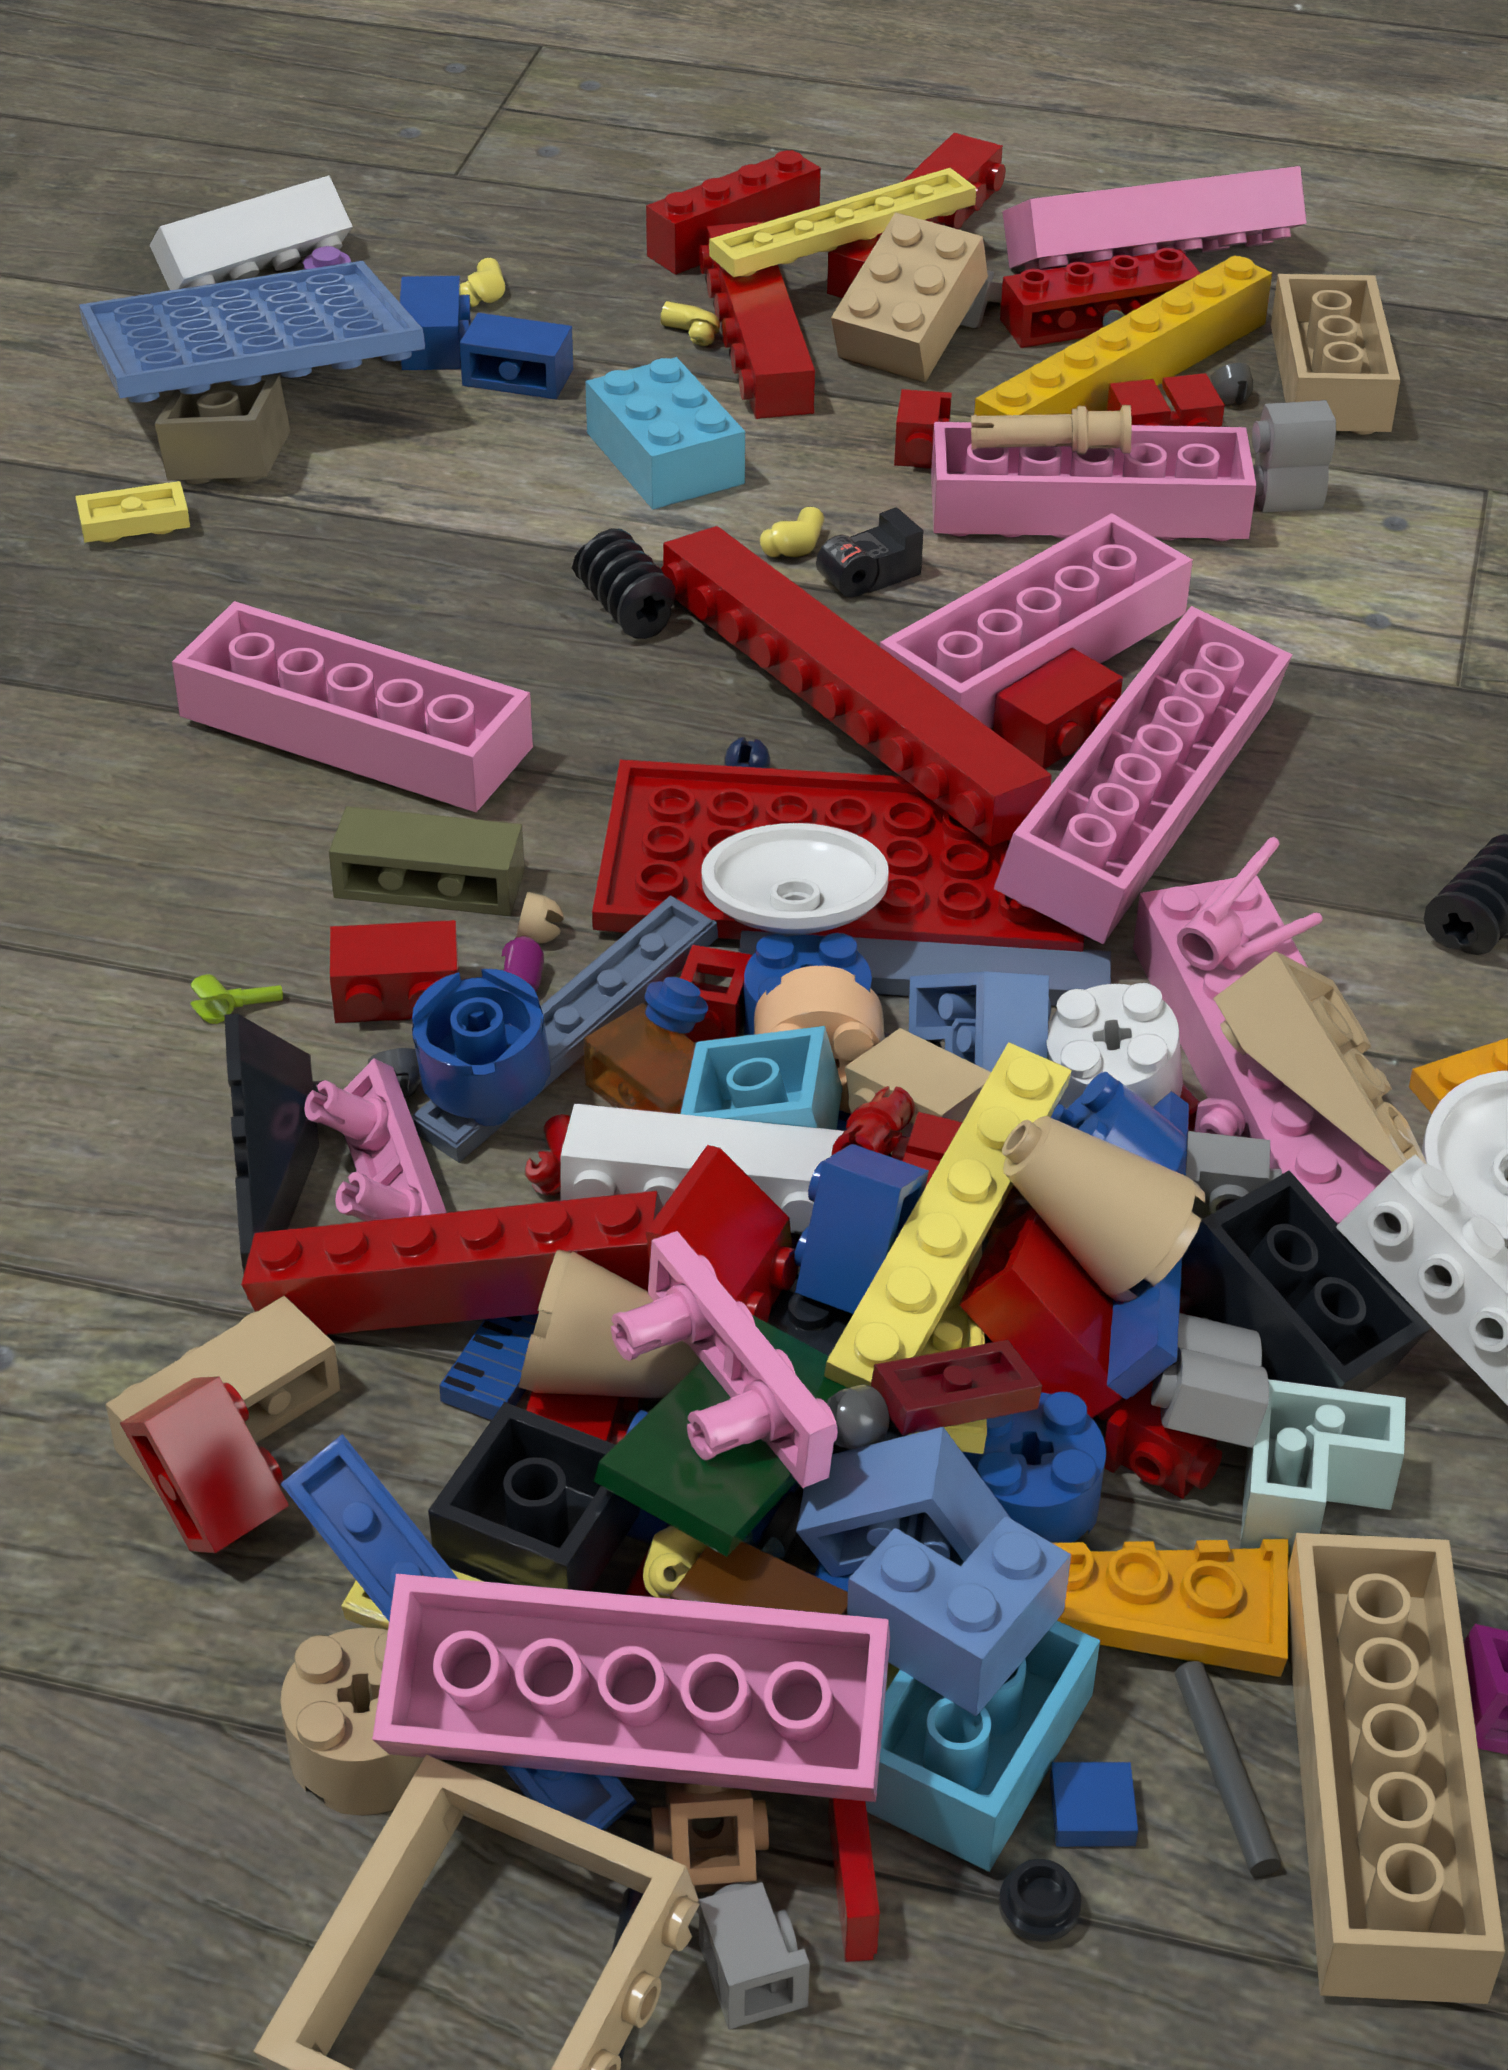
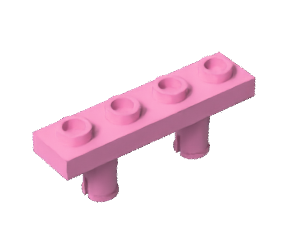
(383, 1145)
(763, 1387)

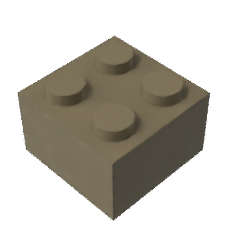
(223, 431)

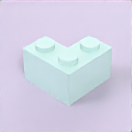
(1316, 1450)

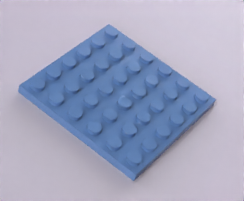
(248, 330)

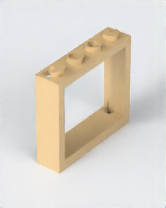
(398, 1869)

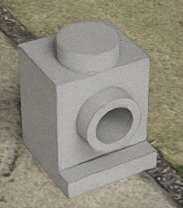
(1226, 1168)
(751, 1955)

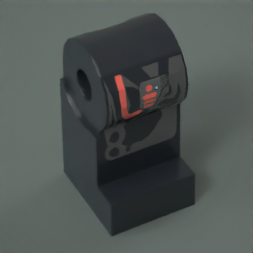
(874, 556)

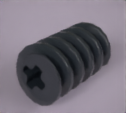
(626, 582)
(1474, 905)

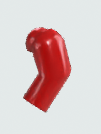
(547, 1173)

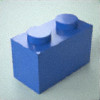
(442, 314)
(516, 355)
(853, 1223)

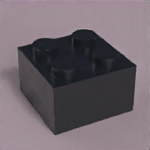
(530, 1506)

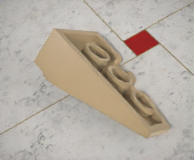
(1314, 1045)

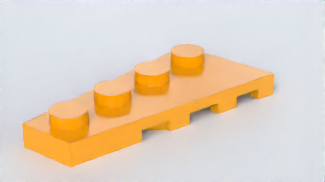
(1185, 1603)

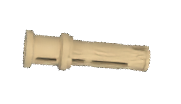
(1077, 430)

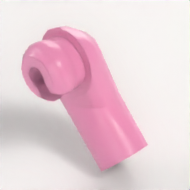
(1219, 1117)

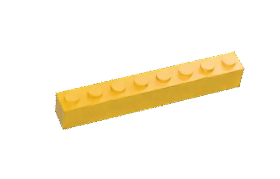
(1142, 345)

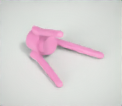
(1217, 930)

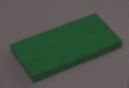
(717, 1497)

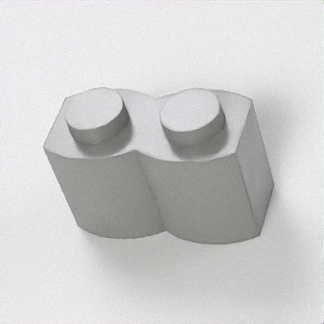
(1293, 455)
(1215, 1383)

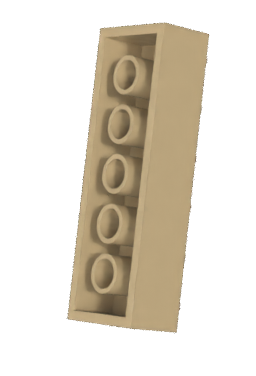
(1390, 1772)

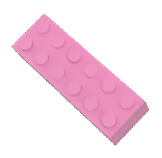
(1151, 217)
(1168, 486)
(1083, 593)
(354, 705)
(634, 1687)

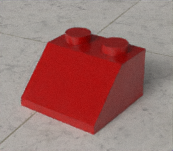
(734, 1228)

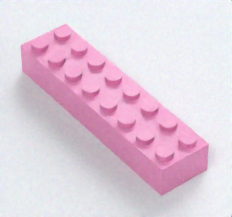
(1142, 775)
(1300, 1137)

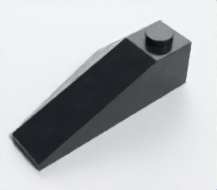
(268, 1126)

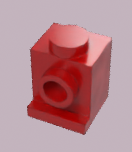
(916, 425)
(724, 1003)
(1155, 1452)

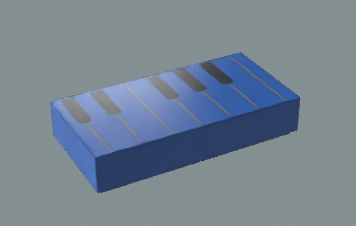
(490, 1366)

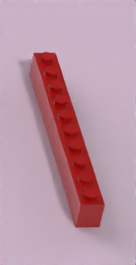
(856, 684)

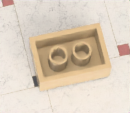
(910, 297)

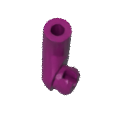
(524, 959)

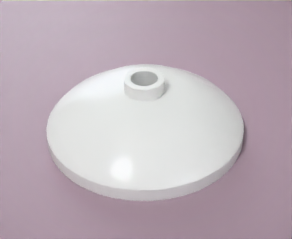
(795, 877)
(1471, 1145)

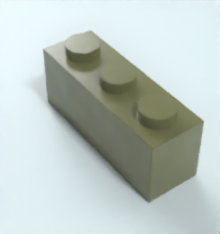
(427, 861)

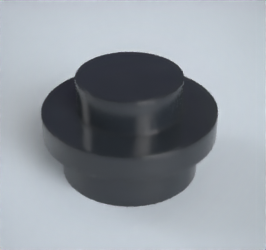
(1040, 1900)

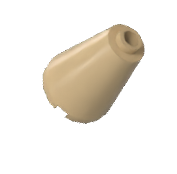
(1105, 1204)
(574, 1340)

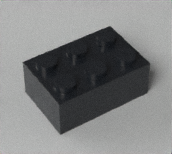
(1303, 1286)

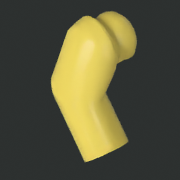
(485, 284)
(699, 322)
(793, 537)
(669, 1560)

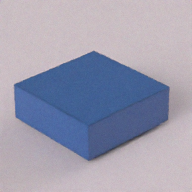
(1093, 1804)

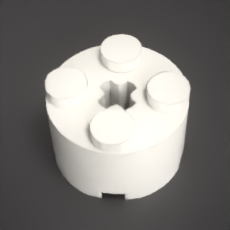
(1119, 1033)

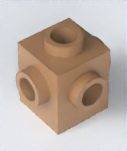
(716, 1855)

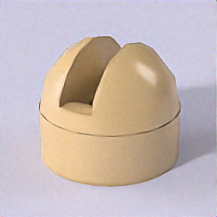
(536, 918)

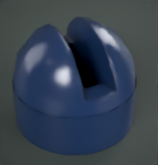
(747, 751)

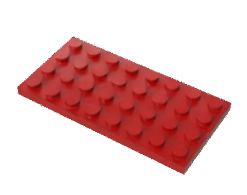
(938, 870)

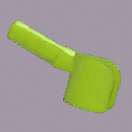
(219, 1002)

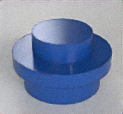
(675, 1004)

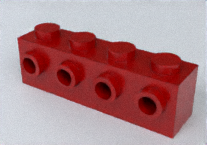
(749, 195)
(1073, 299)

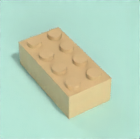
(1336, 348)

